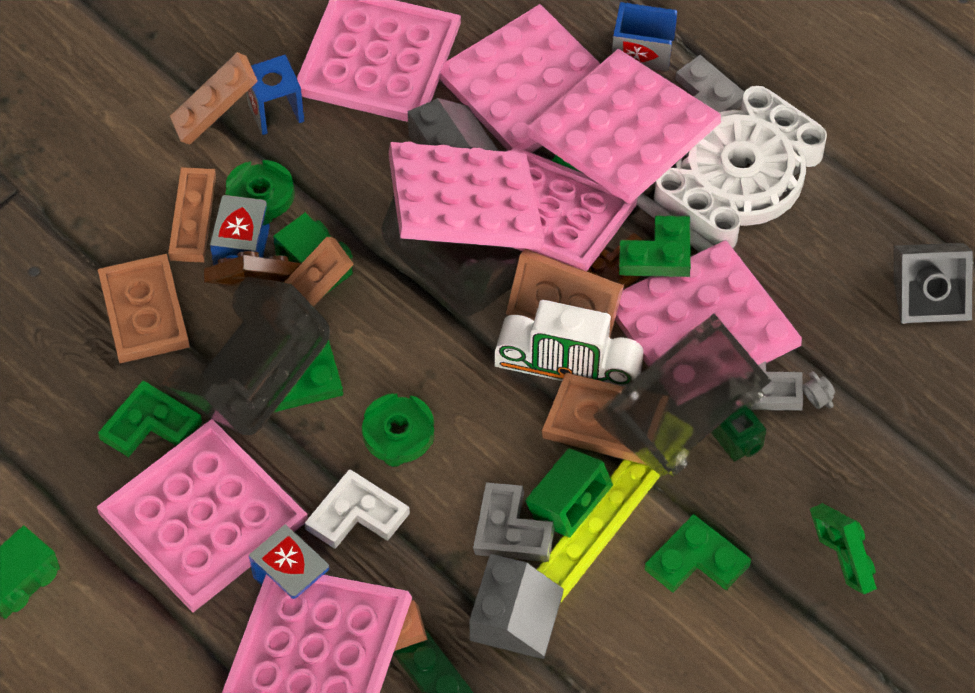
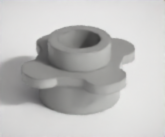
(819, 391)

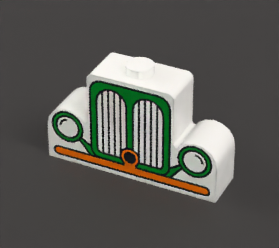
(567, 341)

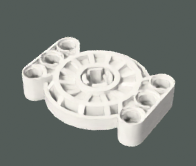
(763, 133)

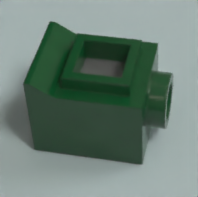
(740, 434)

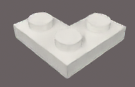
(353, 502)

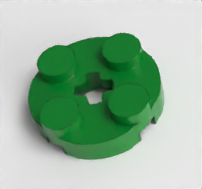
(269, 174)
(403, 447)

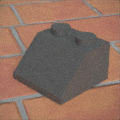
(447, 124)
(933, 282)
(515, 607)

